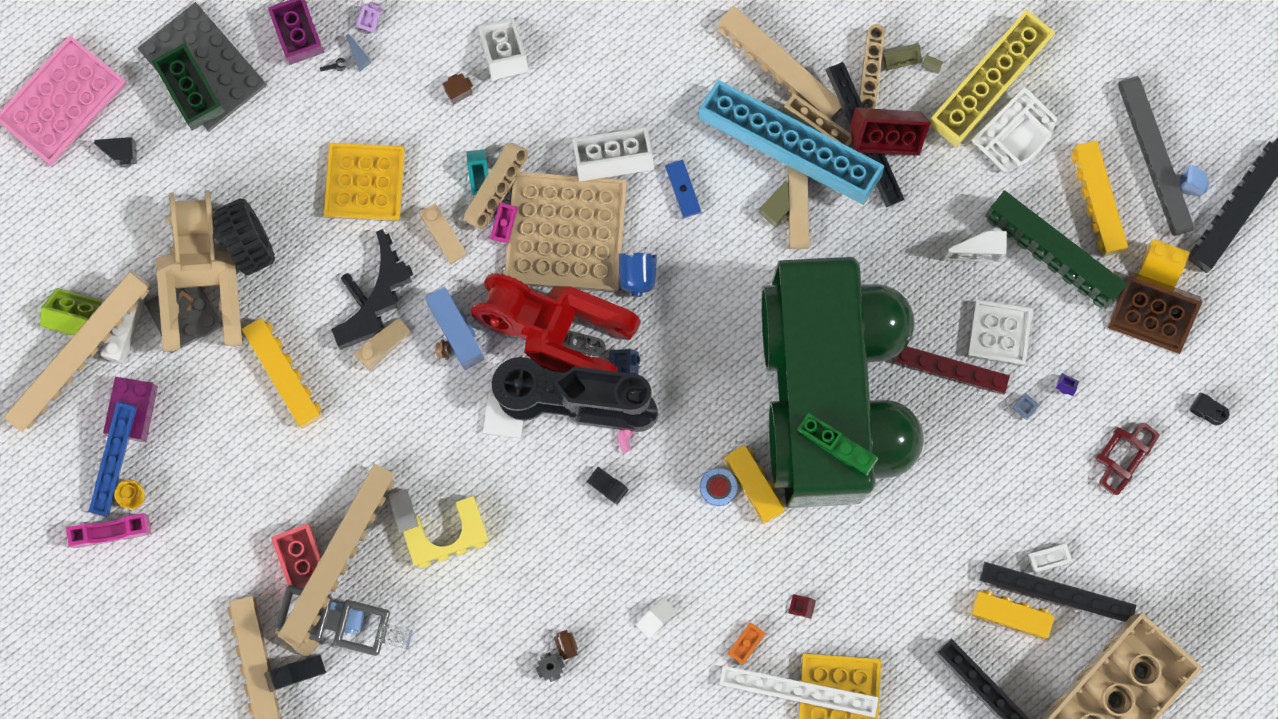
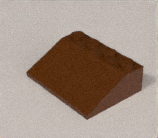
(1155, 312)

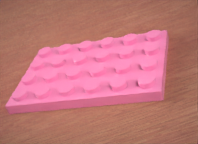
(60, 100)

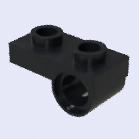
(607, 485)

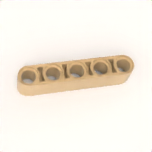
(872, 61)
(496, 185)
(798, 209)

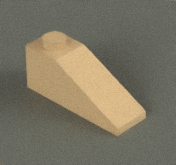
(442, 233)
(382, 344)

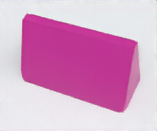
(504, 223)

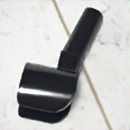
(334, 66)

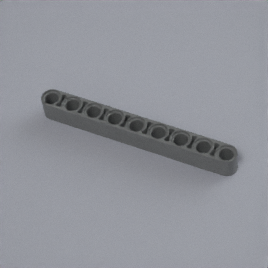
(1155, 156)

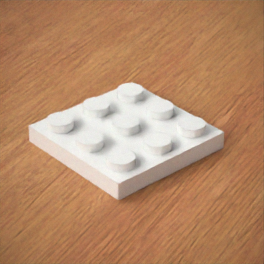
(1000, 332)

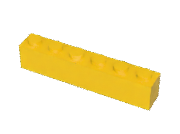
(1099, 198)
(281, 372)

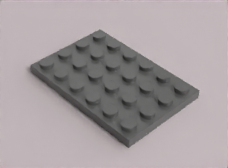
(220, 62)

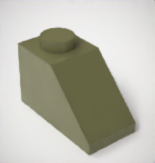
(777, 206)

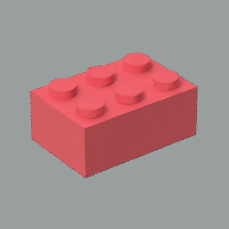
(297, 554)

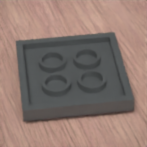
(193, 323)

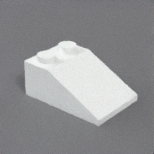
(503, 48)
(985, 247)

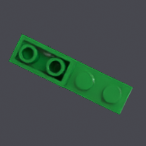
(837, 444)

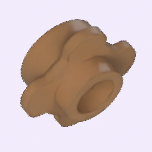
(443, 349)

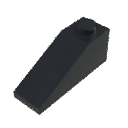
(294, 673)

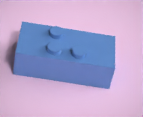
(454, 328)

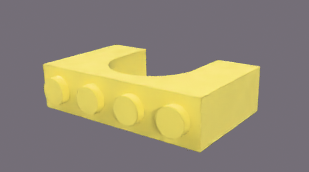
(472, 535)

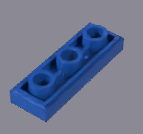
(680, 179)

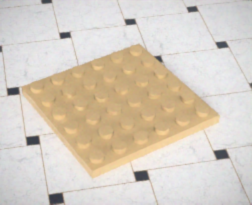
(566, 231)

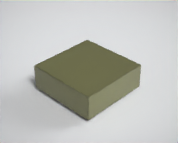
(932, 64)

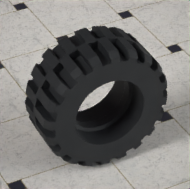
(244, 236)

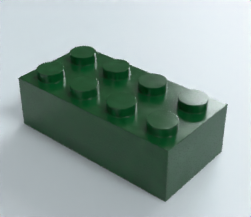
(188, 86)

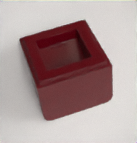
(802, 606)

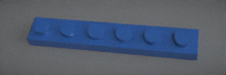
(112, 458)

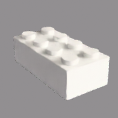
(613, 154)

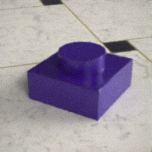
(1067, 384)

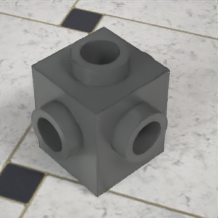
(557, 670)

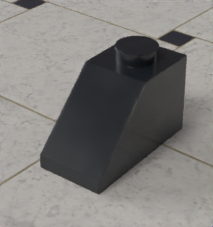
(119, 150)

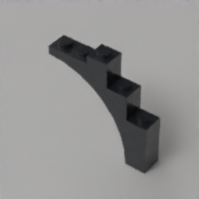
(391, 276)

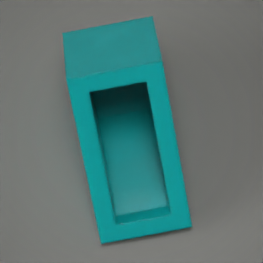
(477, 168)

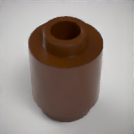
(566, 644)

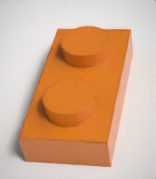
(746, 643)

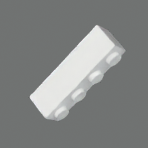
(119, 343)

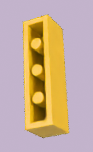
(754, 484)
(1012, 615)

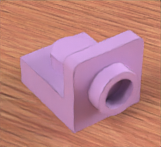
(369, 16)

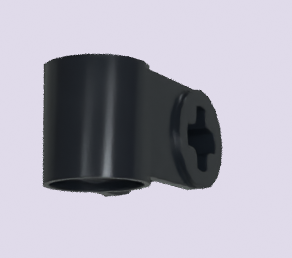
(1207, 409)

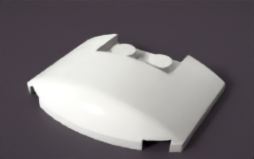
(1016, 132)

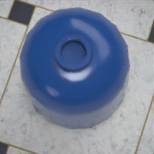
(637, 273)

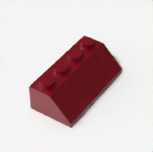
(888, 131)

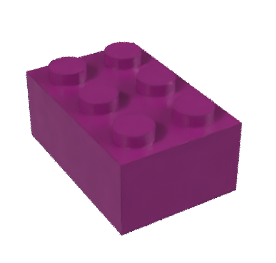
(295, 30)
(136, 393)

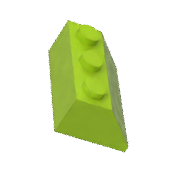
(67, 311)

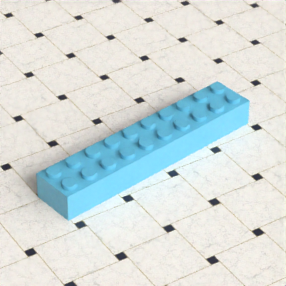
(791, 142)

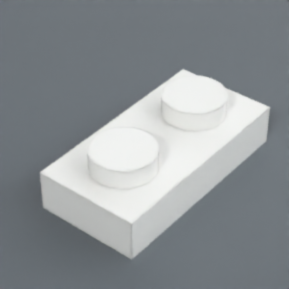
(1050, 558)

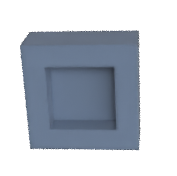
(1025, 406)

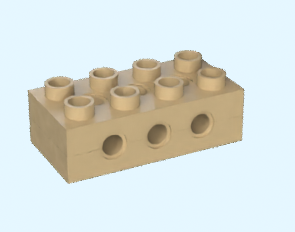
(1165, 676)

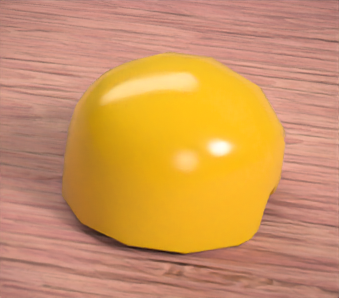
(129, 494)

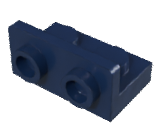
(625, 360)

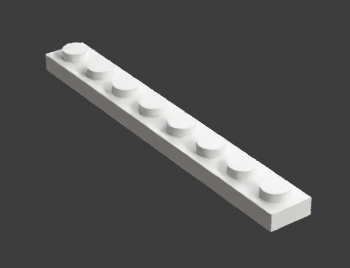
(799, 691)

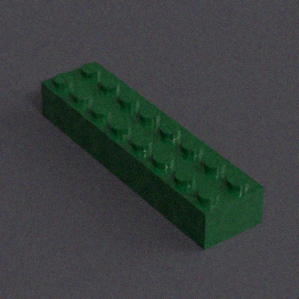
(1055, 250)

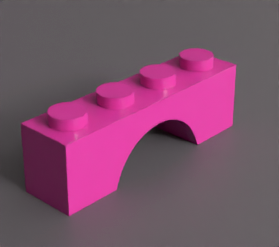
(117, 530)

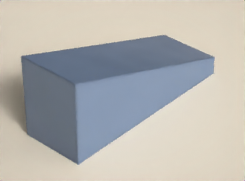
(360, 57)

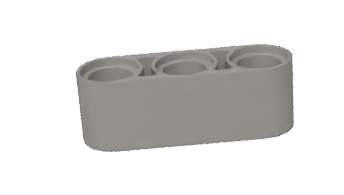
(403, 510)

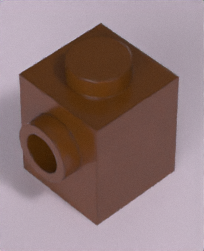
(458, 88)

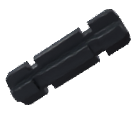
(354, 289)

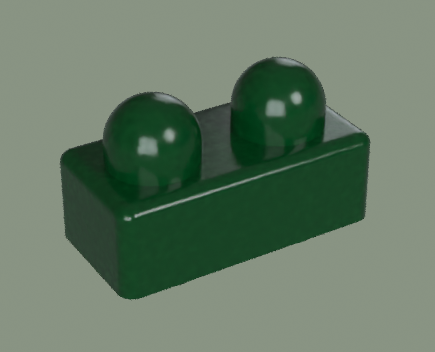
(818, 338)

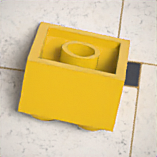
(1163, 262)

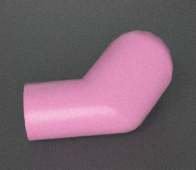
(623, 438)

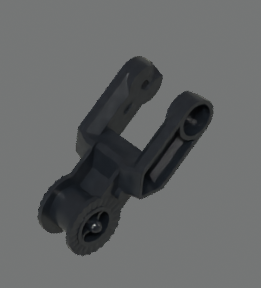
(581, 393)

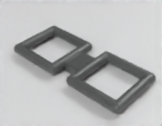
(335, 621)

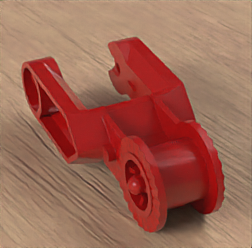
(545, 320)

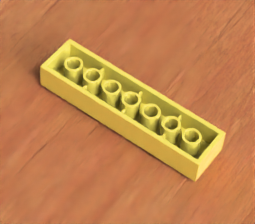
(991, 78)

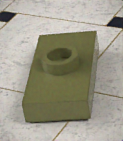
(902, 56)

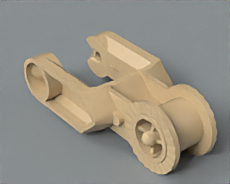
(195, 263)

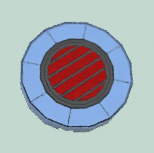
(718, 487)

